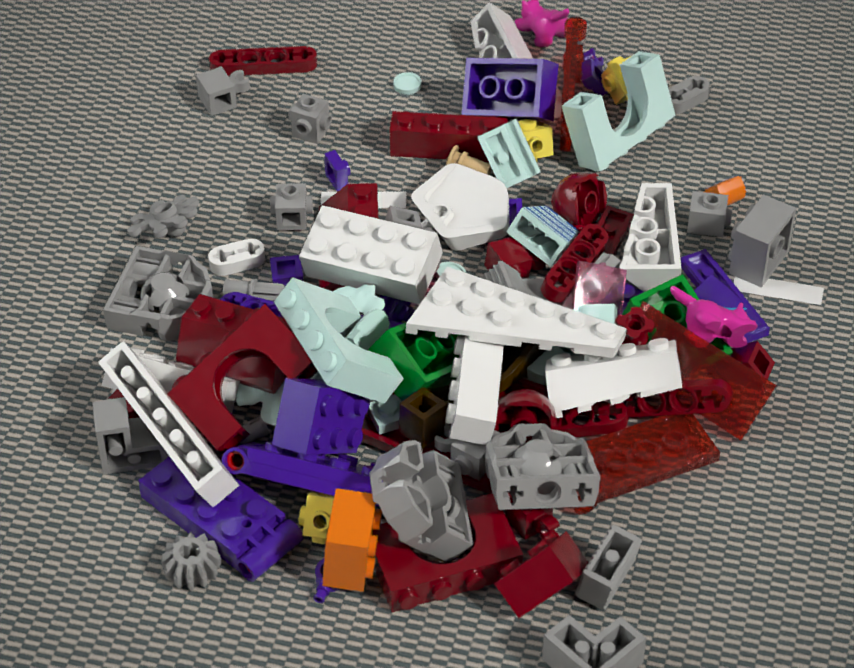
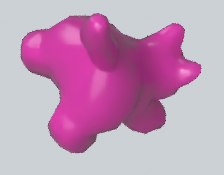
(542, 22)
(715, 321)

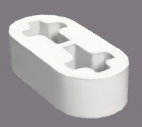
(236, 257)

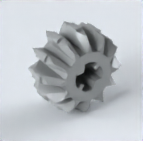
(191, 561)

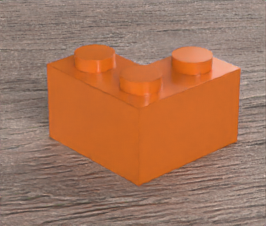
(351, 540)

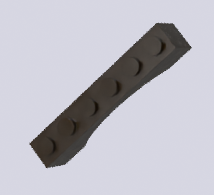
(425, 411)

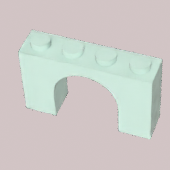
(646, 111)
(321, 326)

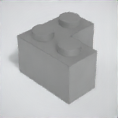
(122, 441)
(575, 647)

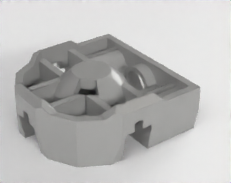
(160, 289)
(542, 470)
(420, 497)

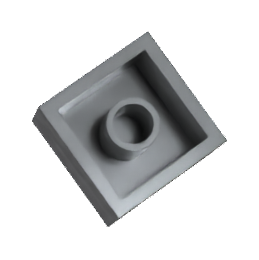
(761, 240)

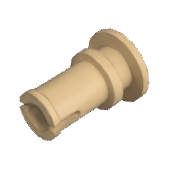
(467, 161)

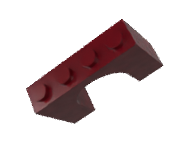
(201, 390)
(413, 581)

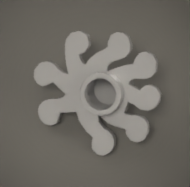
(165, 217)

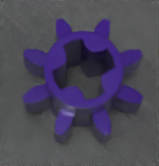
(397, 309)

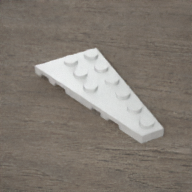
(506, 316)

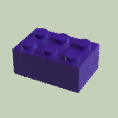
(510, 88)
(319, 418)

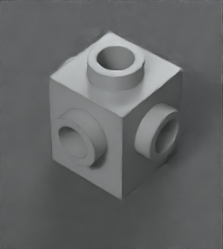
(310, 118)
(291, 206)

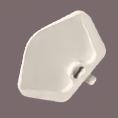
(464, 206)

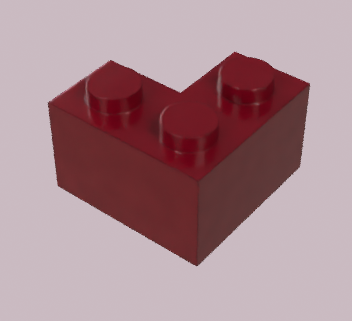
(551, 567)

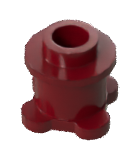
(637, 326)

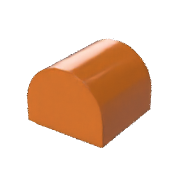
(732, 187)

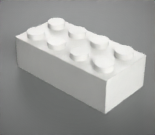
(371, 251)

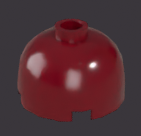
(580, 199)
(524, 407)

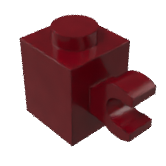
(514, 255)
(532, 521)

